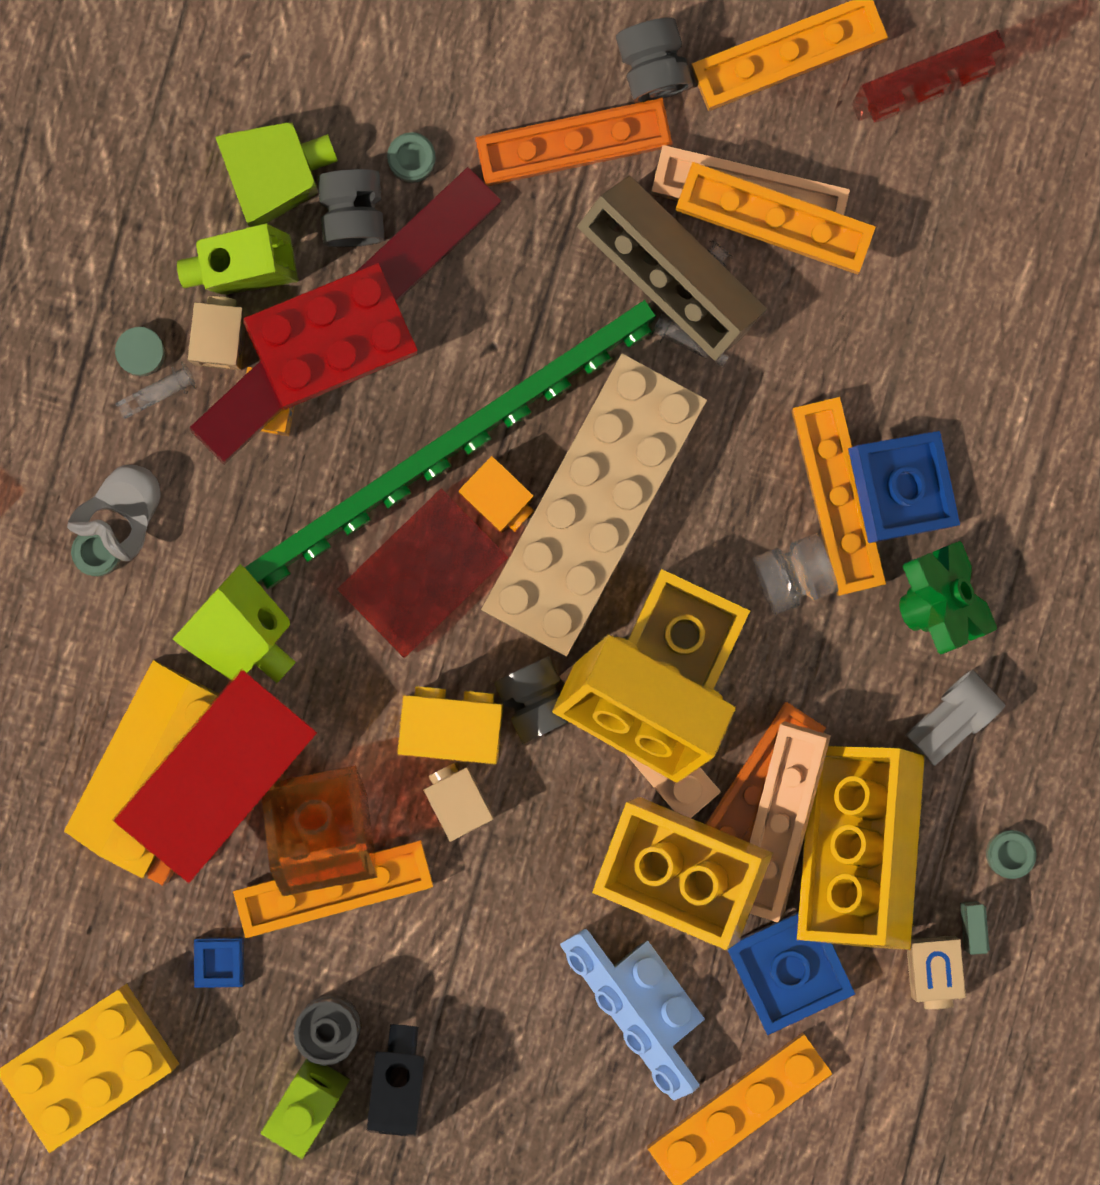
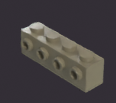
(671, 265)

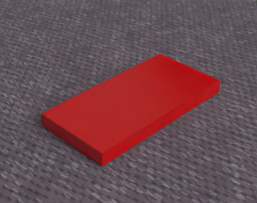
(214, 776)

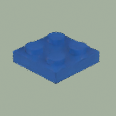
(904, 486)
(788, 975)

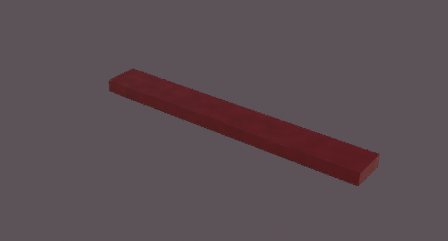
(404, 262)

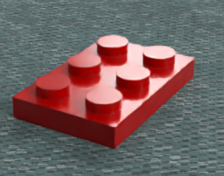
(330, 336)

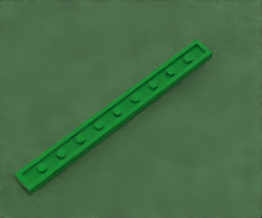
(468, 435)

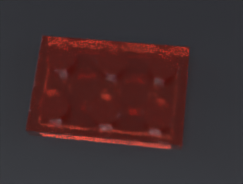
(928, 77)
(422, 573)

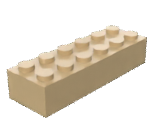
(594, 505)

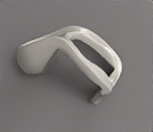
(130, 492)

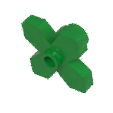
(944, 599)

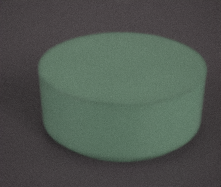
(411, 157)
(140, 351)
(92, 557)
(1011, 854)

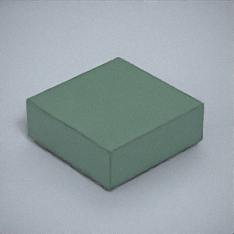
(974, 927)

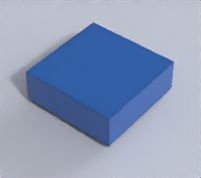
(219, 962)

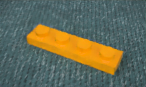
(788, 52)
(775, 218)
(826, 456)
(399, 872)
(739, 1110)

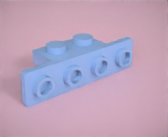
(643, 1003)

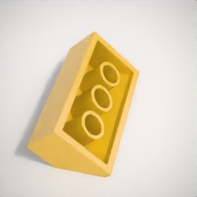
(150, 728)
(862, 849)

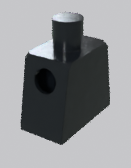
(392, 1108)

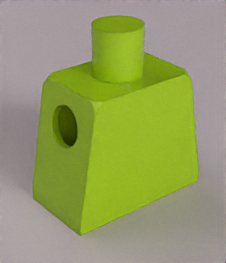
(273, 169)
(257, 259)
(238, 629)
(305, 1107)

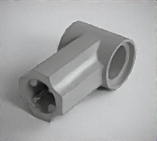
(964, 709)

